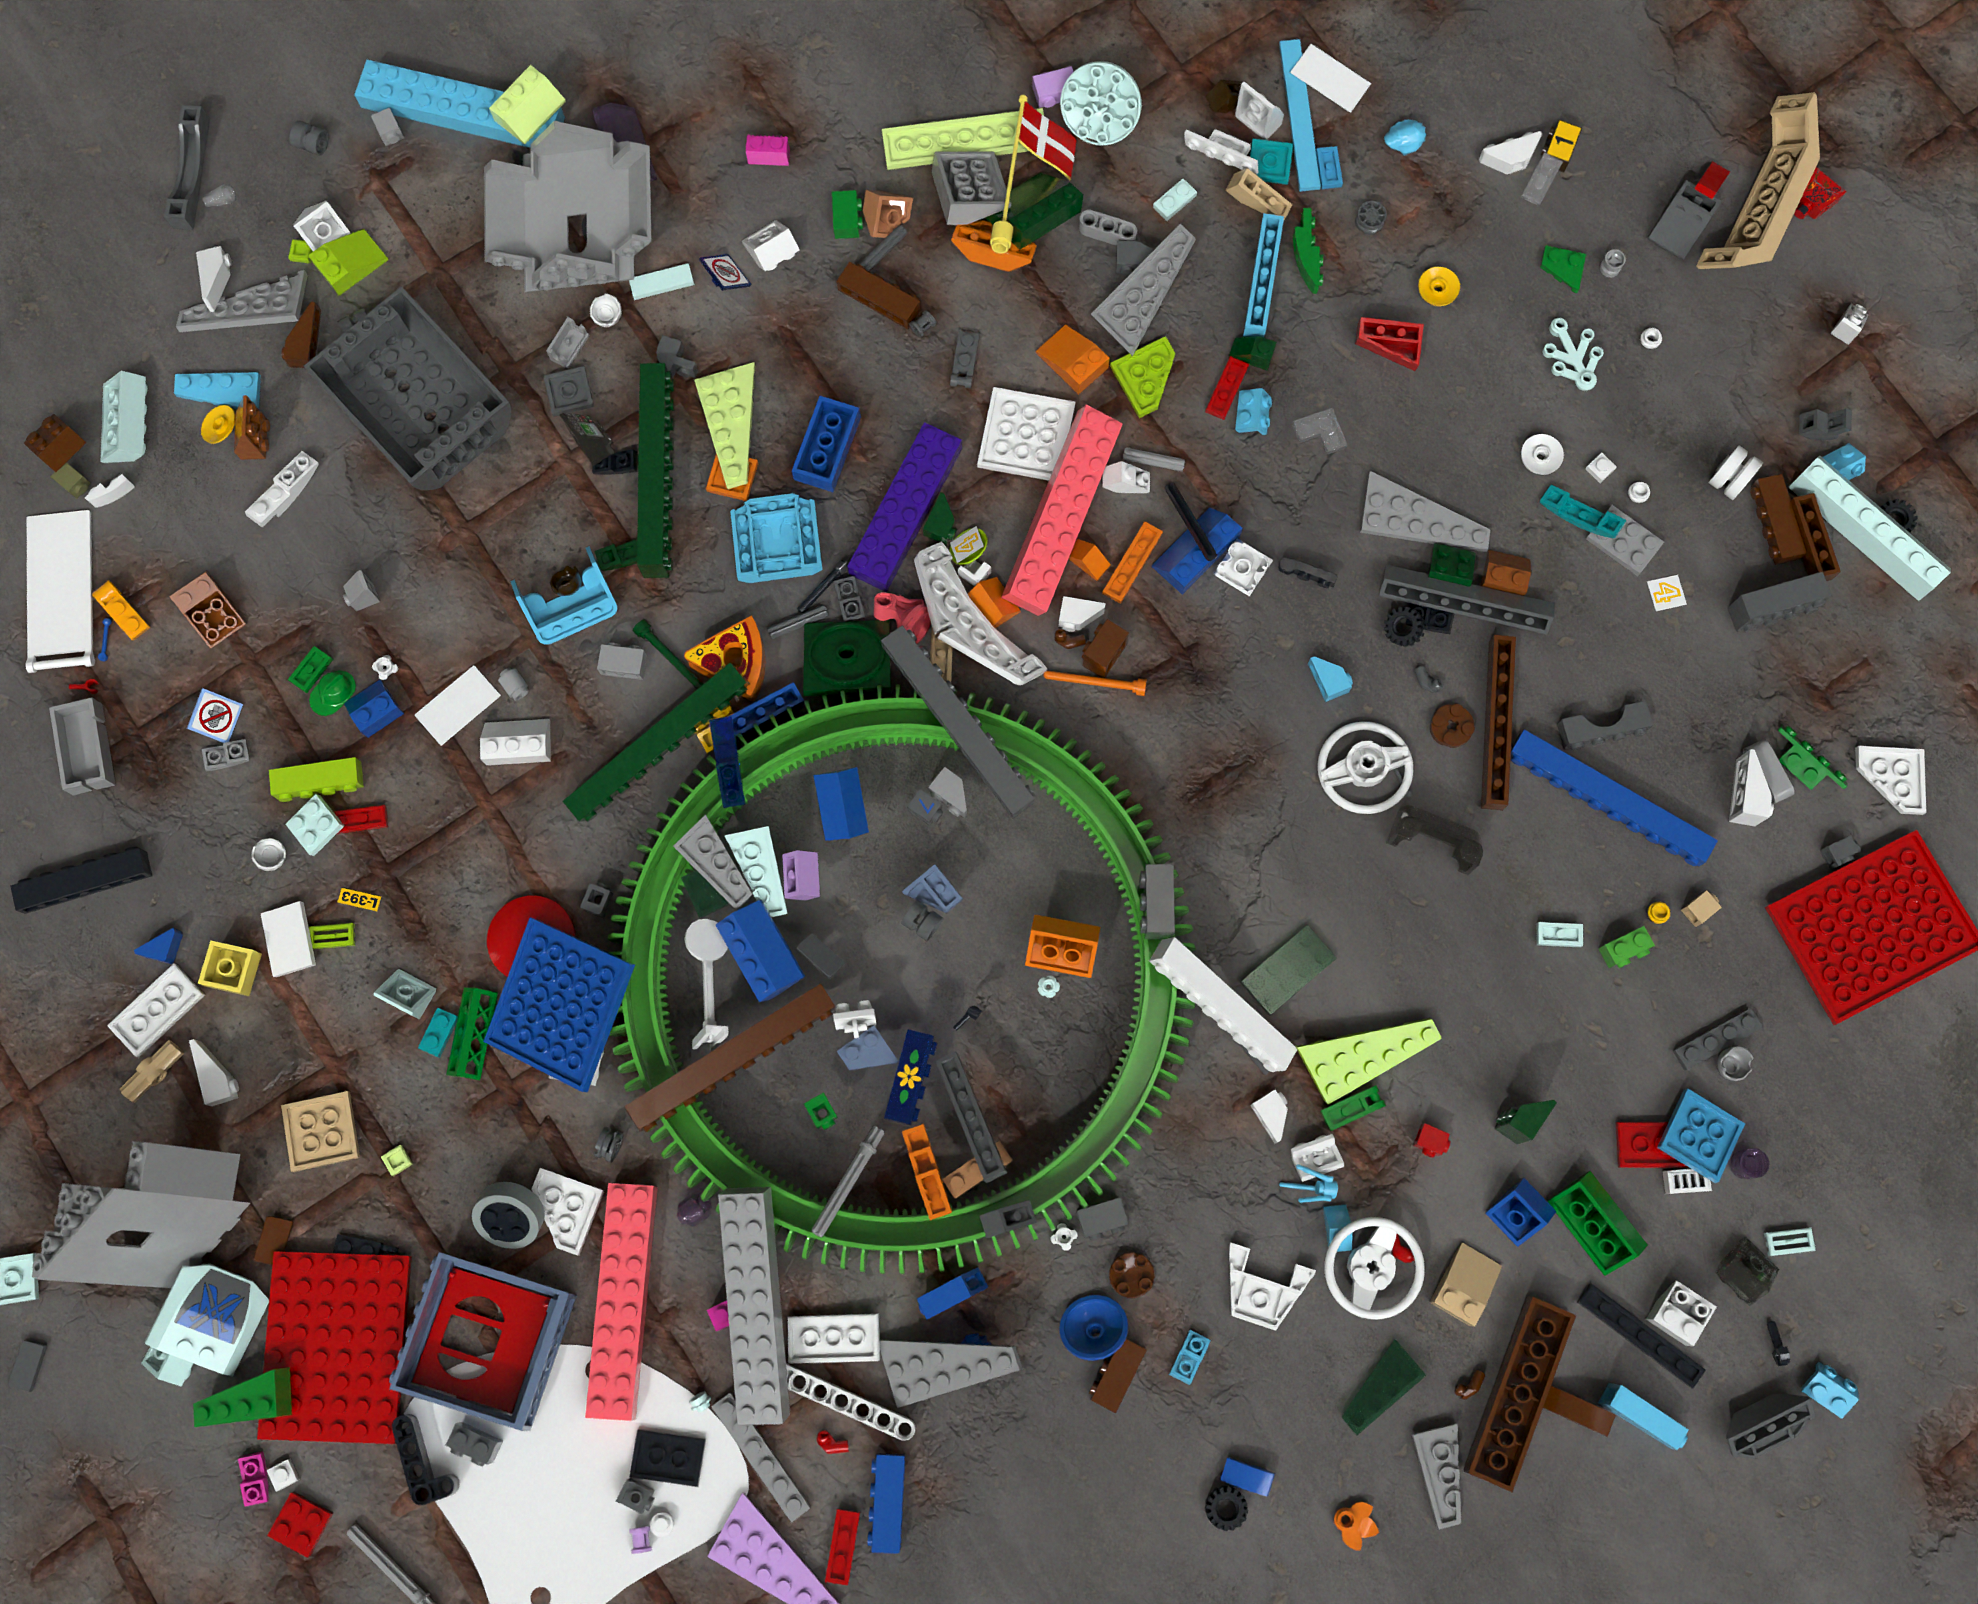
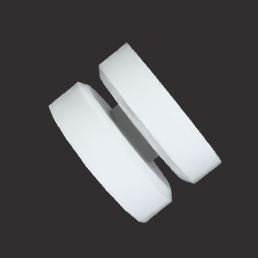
(1735, 472)

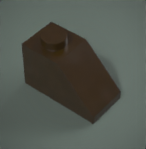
(1224, 96)

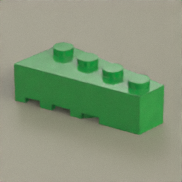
(252, 1400)

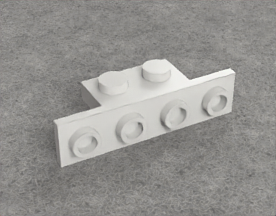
(1223, 147)

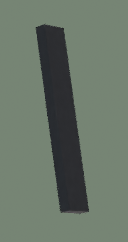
(1641, 1336)

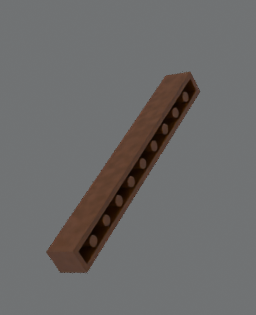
(729, 1058)

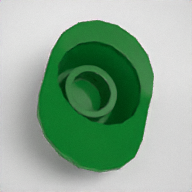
(332, 692)

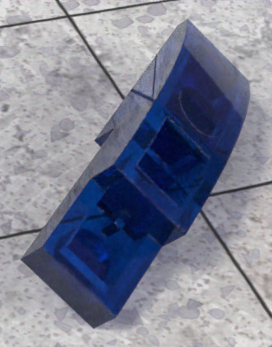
(727, 762)

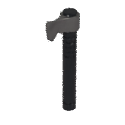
(838, 569)

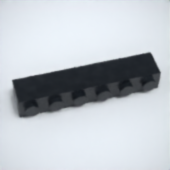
(81, 880)

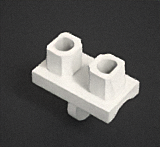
(854, 1020)

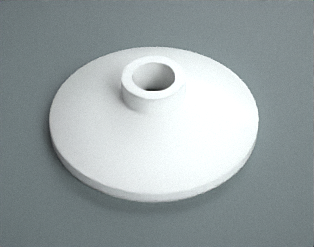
(1547, 447)

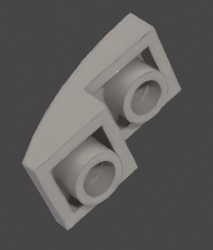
(225, 756)

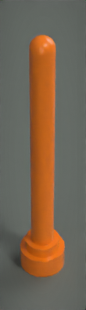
(1137, 686)

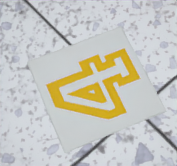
(966, 544)
(1666, 593)

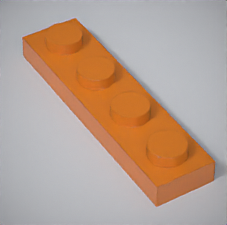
(1132, 562)

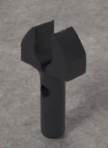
(1781, 1353)

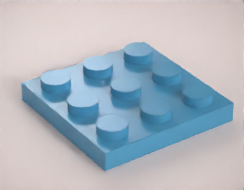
(1701, 1135)

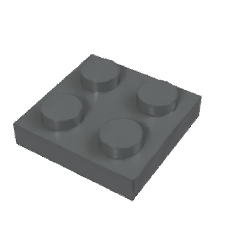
(568, 391)

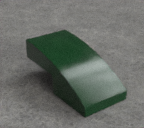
(617, 557)

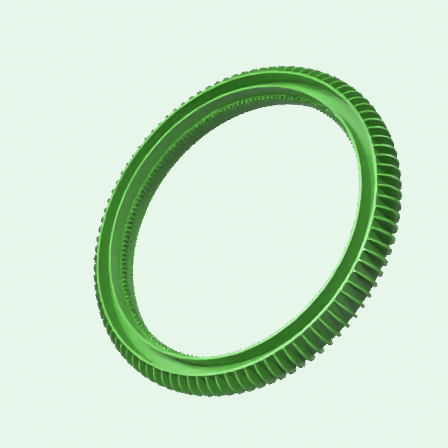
(786, 750)

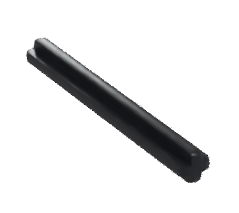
(1190, 521)

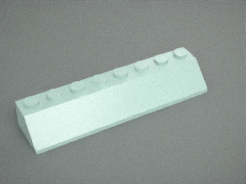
(1871, 529)

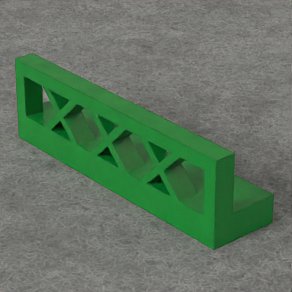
(464, 1033)

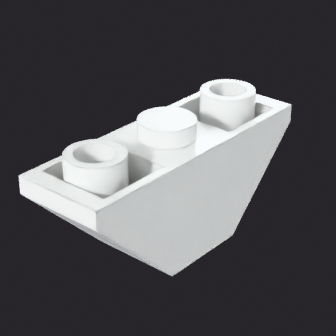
(1511, 154)
(1850, 323)

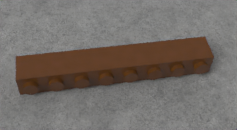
(1498, 723)

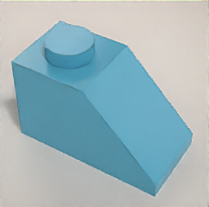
(1330, 678)

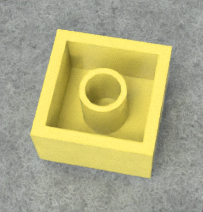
(229, 968)

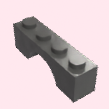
(1579, 731)

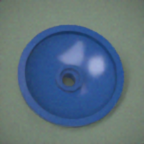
(1092, 1316)

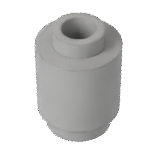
(513, 684)

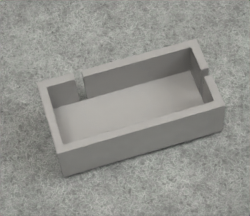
(82, 746)

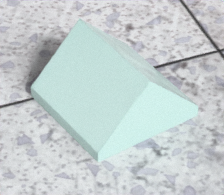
(406, 993)

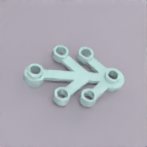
(1572, 356)

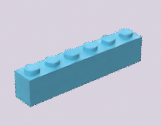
(1263, 275)

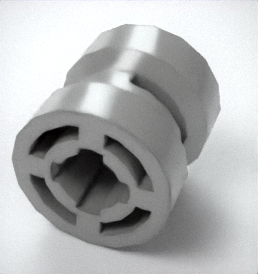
(1616, 260)

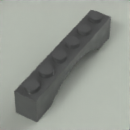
(183, 200)

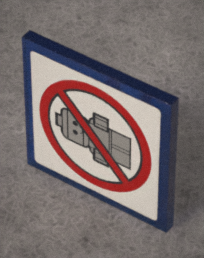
(724, 272)

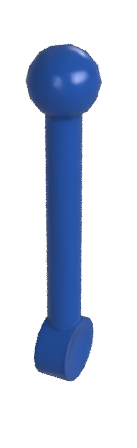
(103, 656)

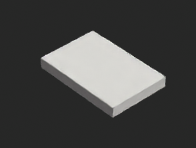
(288, 939)

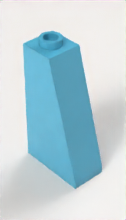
(1643, 1416)

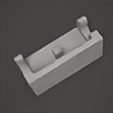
(567, 343)

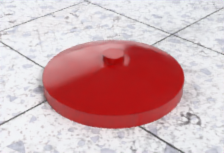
(511, 921)

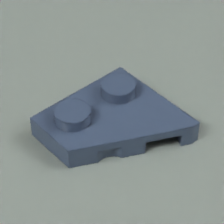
(934, 890)
(867, 1051)

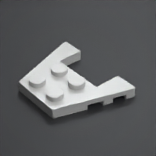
(1261, 1299)

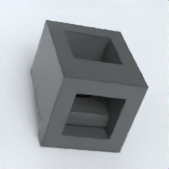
(1840, 852)
(589, 901)
(632, 1486)

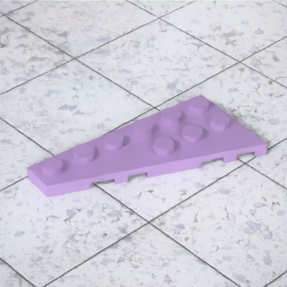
(764, 1558)

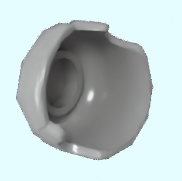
(1735, 1063)

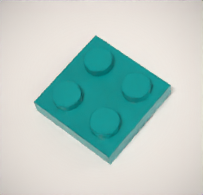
(1273, 160)

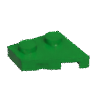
(1564, 265)

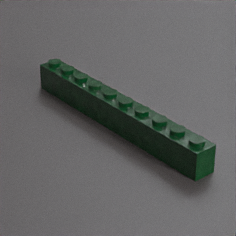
(656, 742)

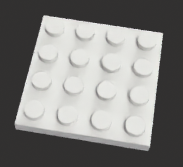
(1024, 433)

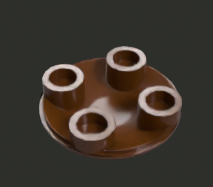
(1131, 1275)

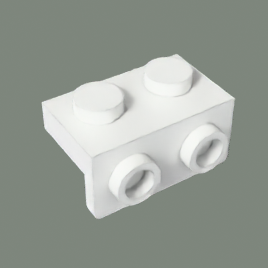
(1317, 1155)

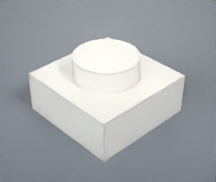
(1601, 468)
(283, 1475)

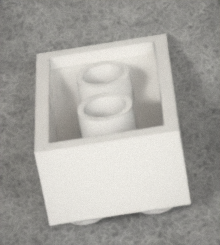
(1258, 112)
(1750, 792)

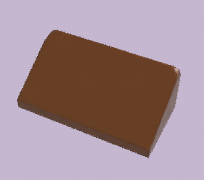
(272, 1239)

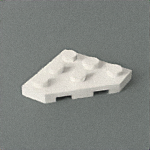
(1896, 775)
(567, 1208)

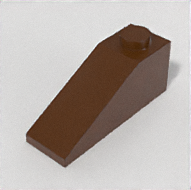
(303, 339)

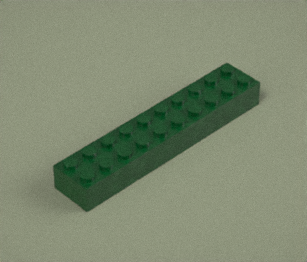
(654, 471)

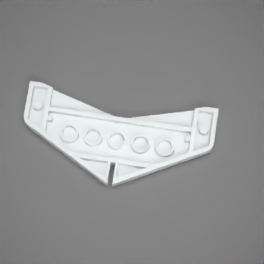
(967, 626)

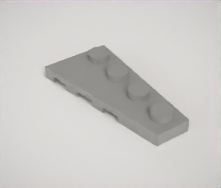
(710, 858)
(1438, 1461)

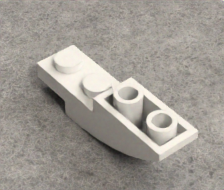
(284, 491)

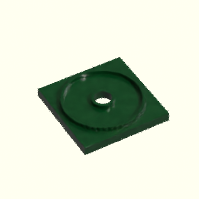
(829, 673)

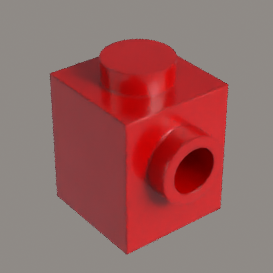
(1432, 1141)

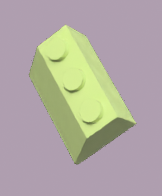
(527, 105)

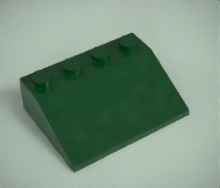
(1040, 207)

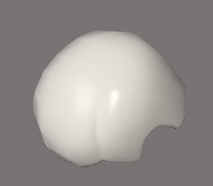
(605, 310)
(268, 854)

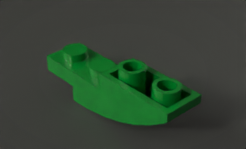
(1306, 253)

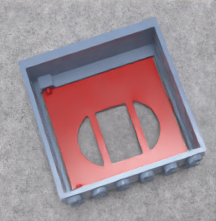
(505, 1373)

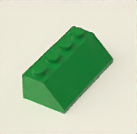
(1598, 1223)

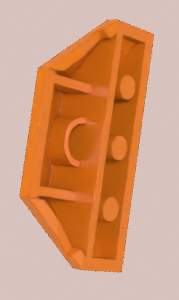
(974, 243)

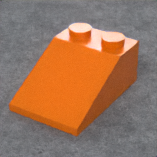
(1074, 358)

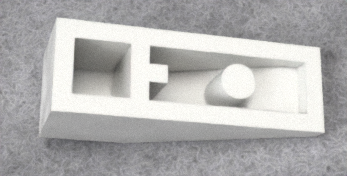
(213, 274)
(214, 1080)

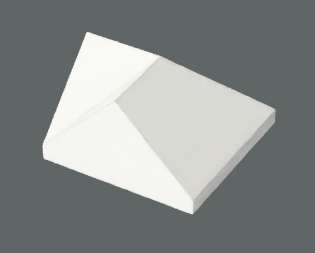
(320, 225)

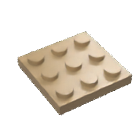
(320, 1131)

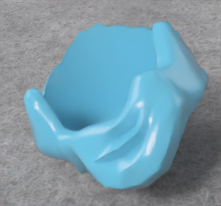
(1406, 136)

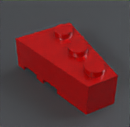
(1391, 340)

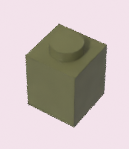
(71, 480)

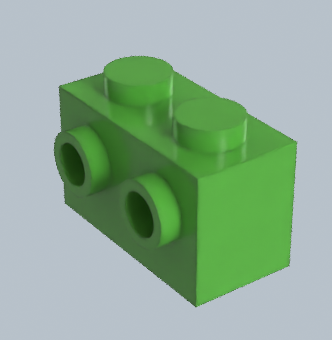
(1630, 945)

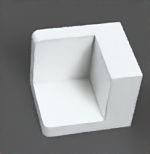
(974, 572)

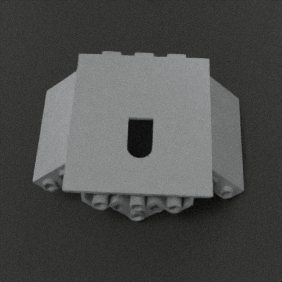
(569, 175)
(168, 1191)

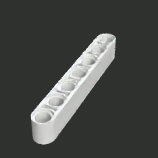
(853, 1401)

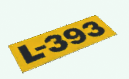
(359, 899)

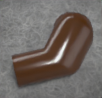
(1067, 641)
(1472, 1388)

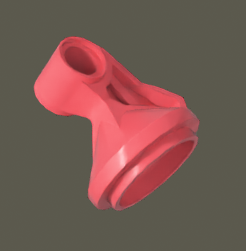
(906, 612)

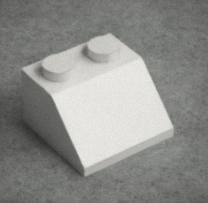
(771, 245)

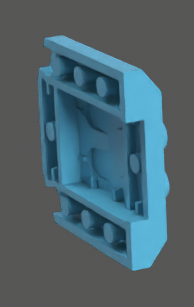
(776, 538)

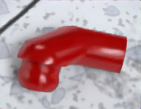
(1401, 1252)
(831, 1446)

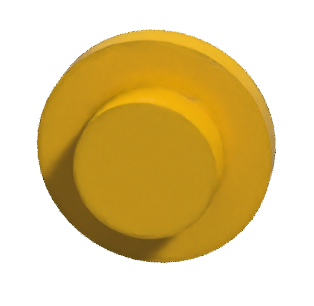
(1658, 912)

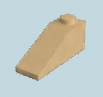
(1257, 194)

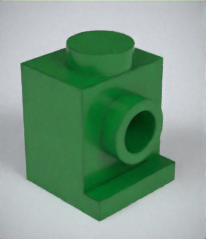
(815, 1105)

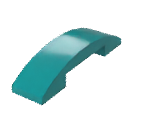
(1581, 515)

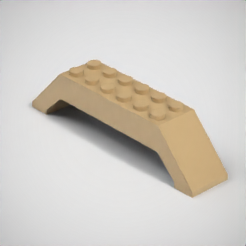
(1777, 186)

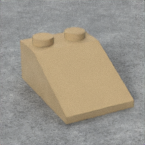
(1466, 1285)

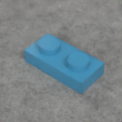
(1329, 167)

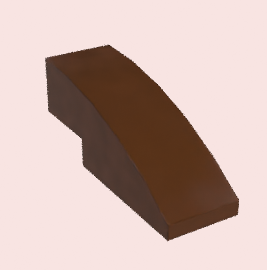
(1579, 1411)

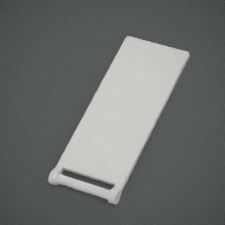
(59, 589)

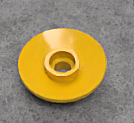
(1439, 278)
(218, 424)

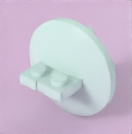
(1101, 103)

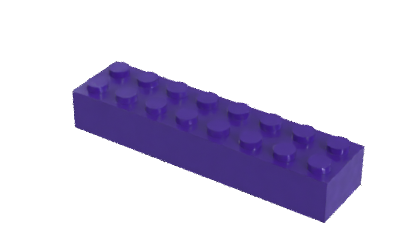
(905, 507)

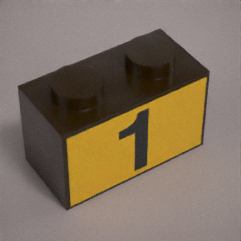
(1562, 142)

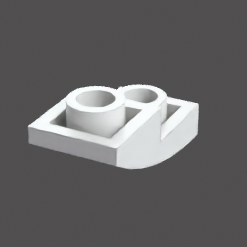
(102, 496)

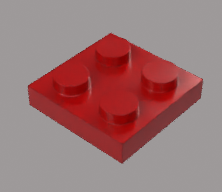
(300, 1524)

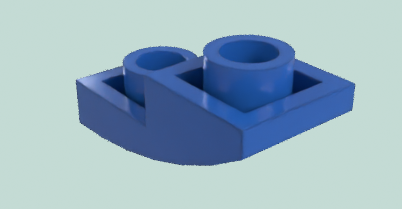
(1247, 1477)

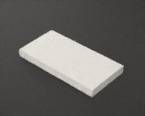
(156, 1010)
(833, 1338)

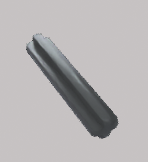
(884, 247)
(797, 622)

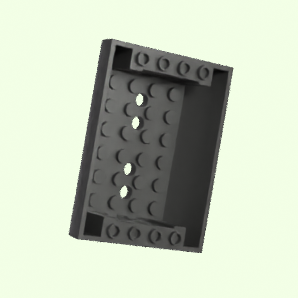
(440, 380)

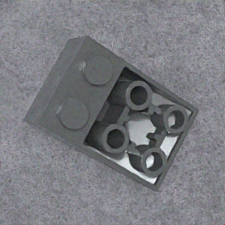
(1684, 220)

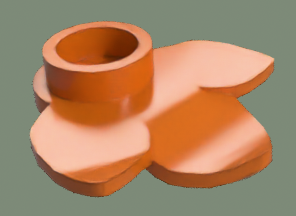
(1359, 1524)

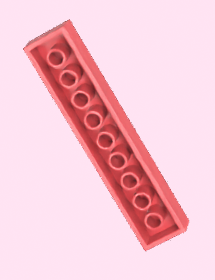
(1062, 510)
(621, 1302)

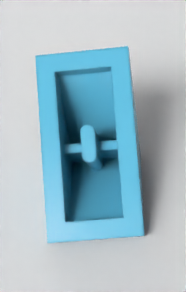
(1335, 1219)

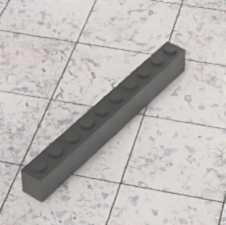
(957, 721)

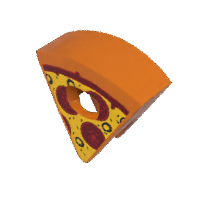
(737, 644)

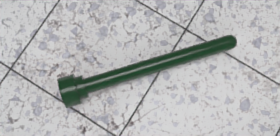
(643, 630)

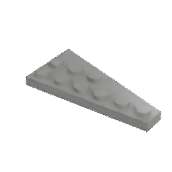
(1136, 300)
(252, 306)
(1409, 516)
(936, 1368)

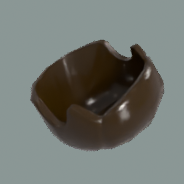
(566, 581)

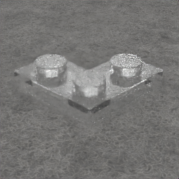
(1323, 425)

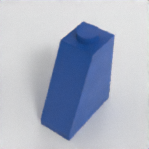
(952, 1293)

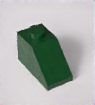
(1254, 351)
(940, 523)

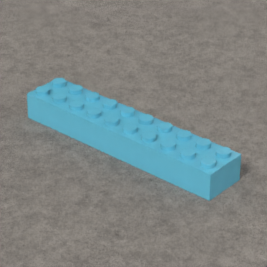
(435, 101)

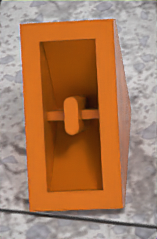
(1089, 559)

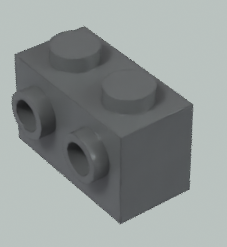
(473, 1443)

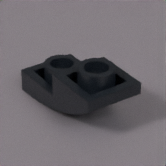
(617, 463)
(1435, 620)

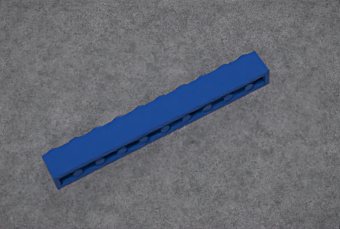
(1612, 798)

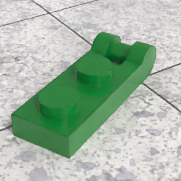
(1352, 1108)

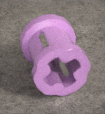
(640, 1540)

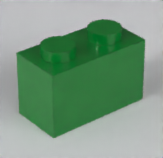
(845, 214)

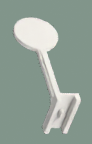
(707, 945)

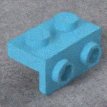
(1253, 411)
(1847, 461)
(1831, 1390)

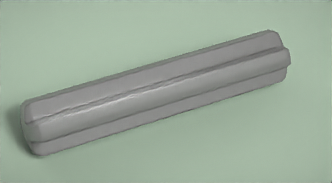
(1153, 459)

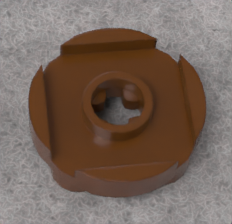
(1456, 714)

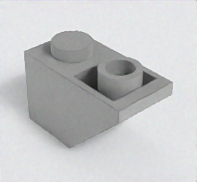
(949, 790)

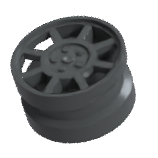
(1370, 217)
(608, 1144)

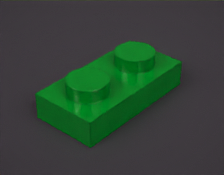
(310, 669)

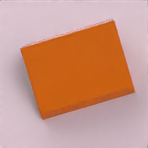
(988, 599)

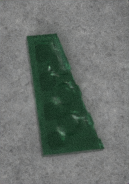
(1384, 1387)

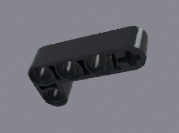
(420, 1458)

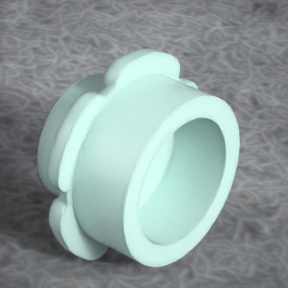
(1044, 991)
(700, 1402)

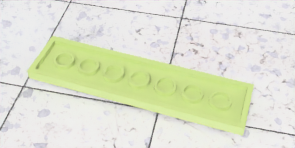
(917, 143)

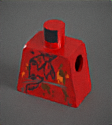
(1818, 196)

